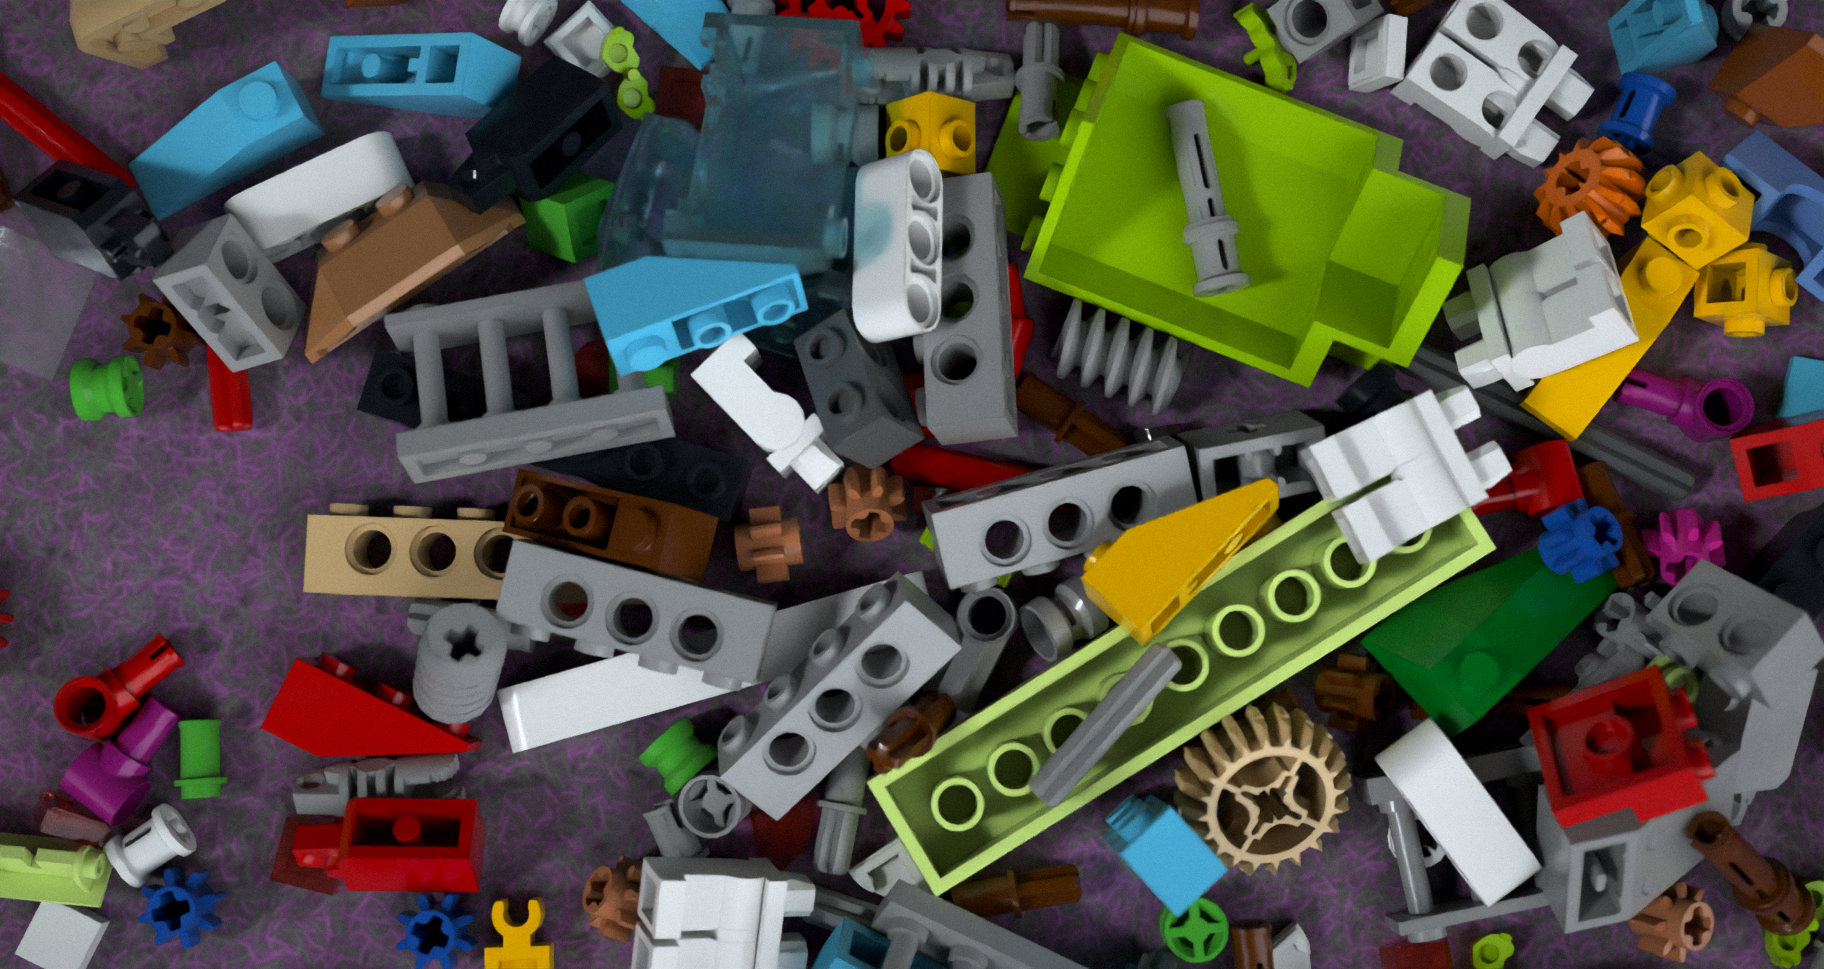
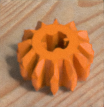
(1594, 179)

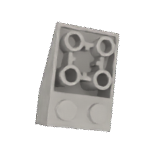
(1614, 863)

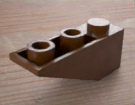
(611, 524)

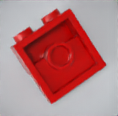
(1621, 749)

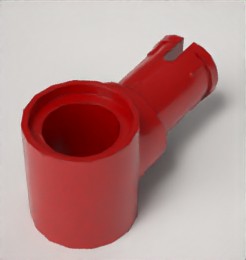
(1539, 482)
(120, 689)

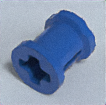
(1637, 111)

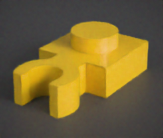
(519, 944)

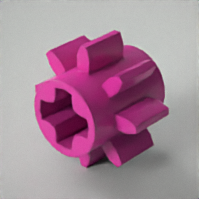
(1681, 542)

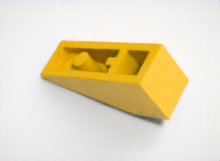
(1654, 289)
(1168, 560)

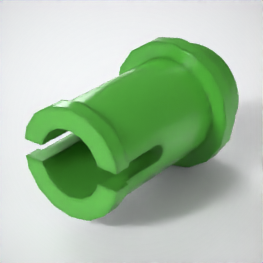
(200, 759)

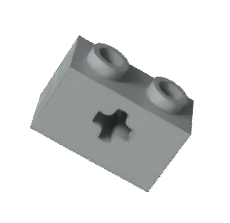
(1252, 450)

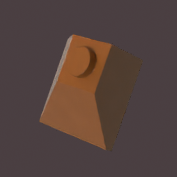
(1773, 78)

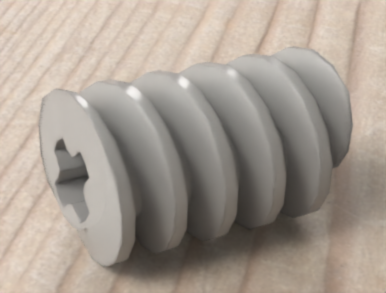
(1119, 358)
(459, 663)

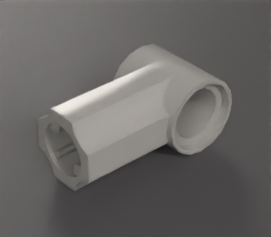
(972, 666)

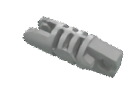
(959, 74)
(410, 776)

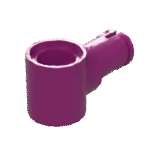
(1684, 399)
(113, 775)

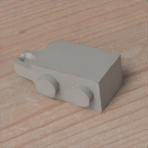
(1764, 735)

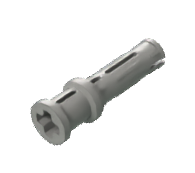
(1209, 228)

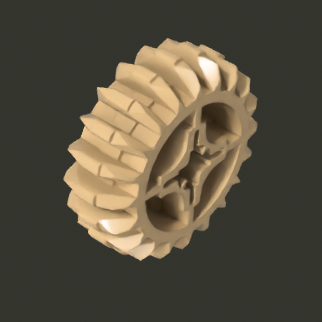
(1259, 765)

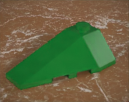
(1481, 635)

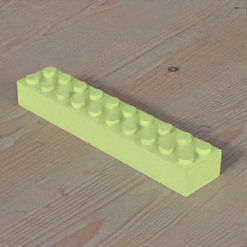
(1236, 639)

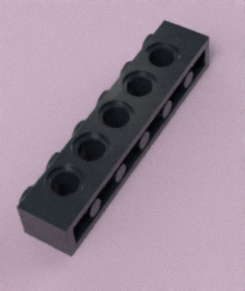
(654, 469)

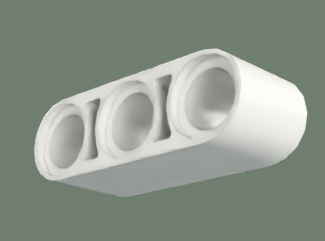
(316, 196)
(897, 246)
(1458, 812)

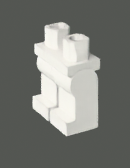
(1491, 75)
(1542, 309)
(767, 417)
(1426, 468)
(719, 914)

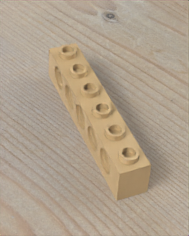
(339, 561)

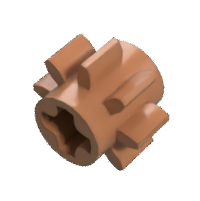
(867, 503)
(769, 544)
(613, 898)
(1674, 922)

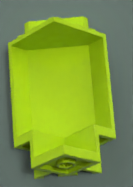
(1330, 231)

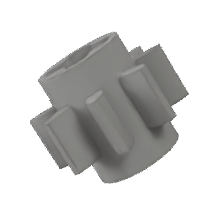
(1627, 627)

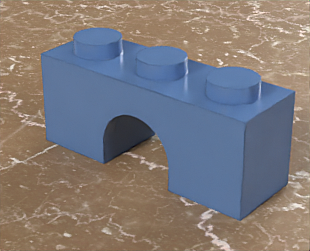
(1785, 201)

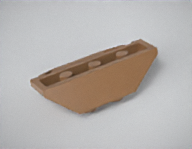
(393, 257)

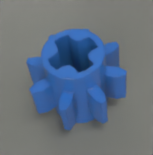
(1580, 541)
(161, 911)
(454, 924)

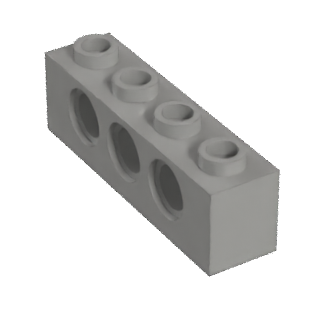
(985, 401)
(962, 519)
(540, 570)
(781, 771)

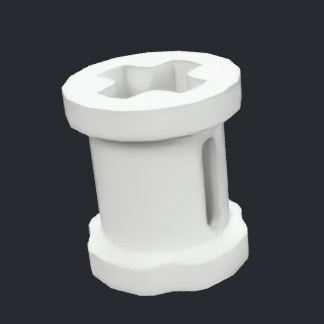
(150, 845)

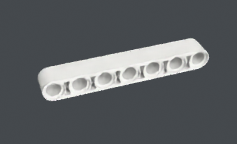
(623, 691)

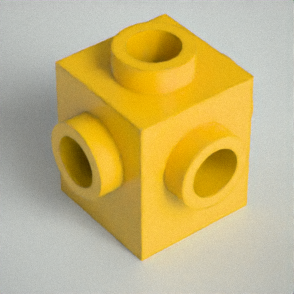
(937, 125)
(1697, 210)
(1746, 291)

